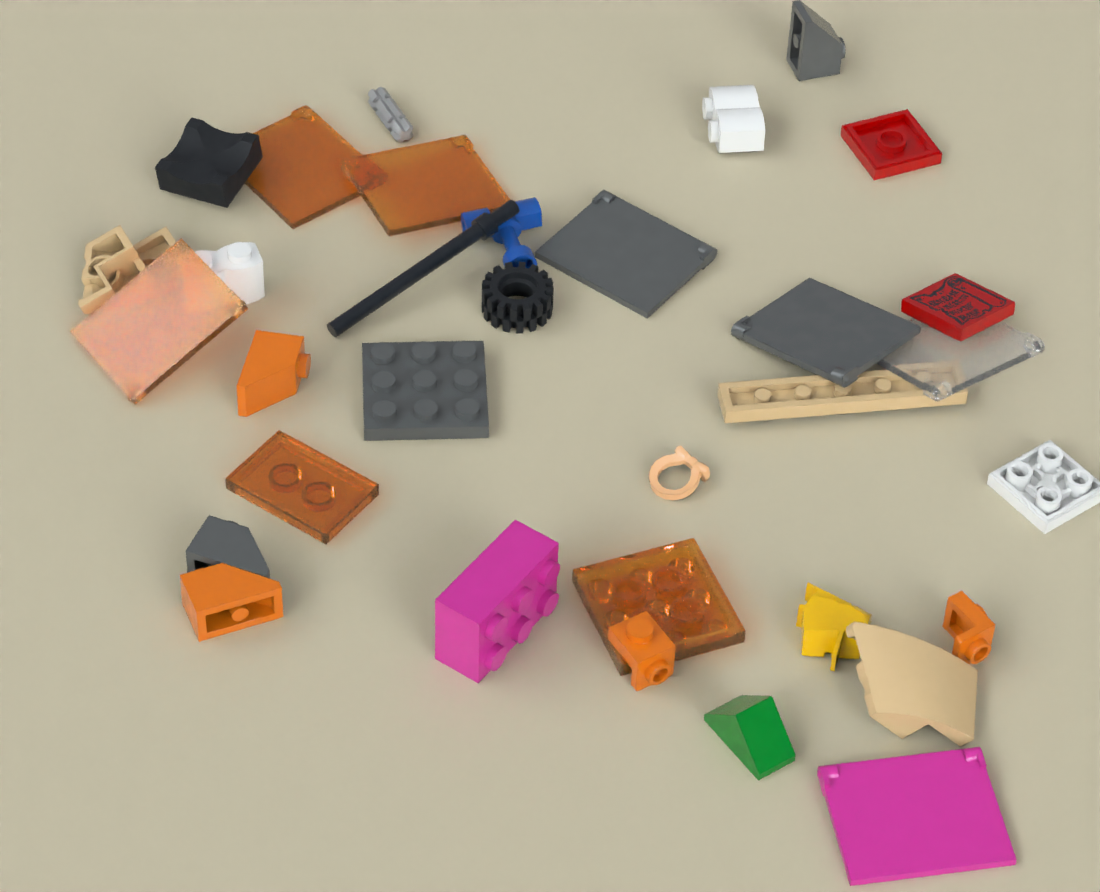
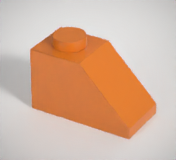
(271, 371)
(228, 599)

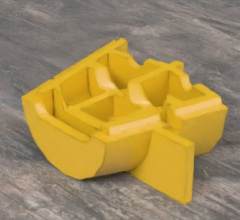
(824, 625)

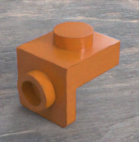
(969, 628)
(644, 649)

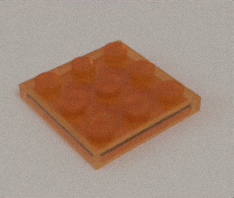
(672, 587)

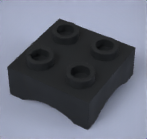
(209, 163)

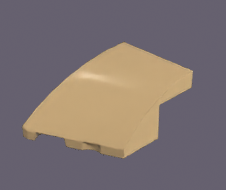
(115, 262)
(914, 683)

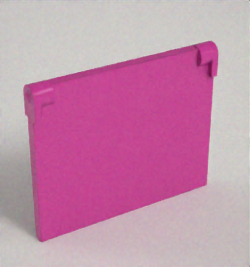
(915, 816)

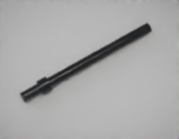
(482, 228)

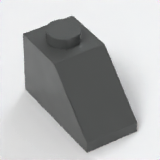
(813, 44)
(225, 543)

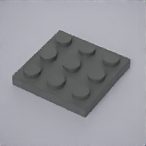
(424, 390)

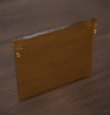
(302, 168)
(424, 184)
(158, 321)

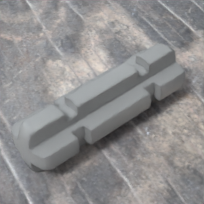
(390, 114)

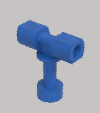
(508, 233)

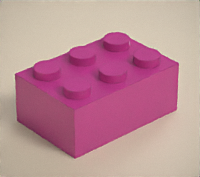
(496, 601)

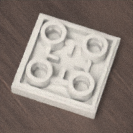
(1046, 486)

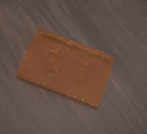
(302, 486)

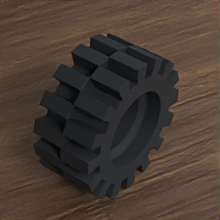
(517, 312)

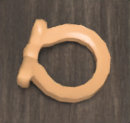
(681, 456)

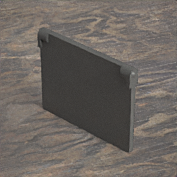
(626, 253)
(825, 331)

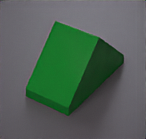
(753, 733)

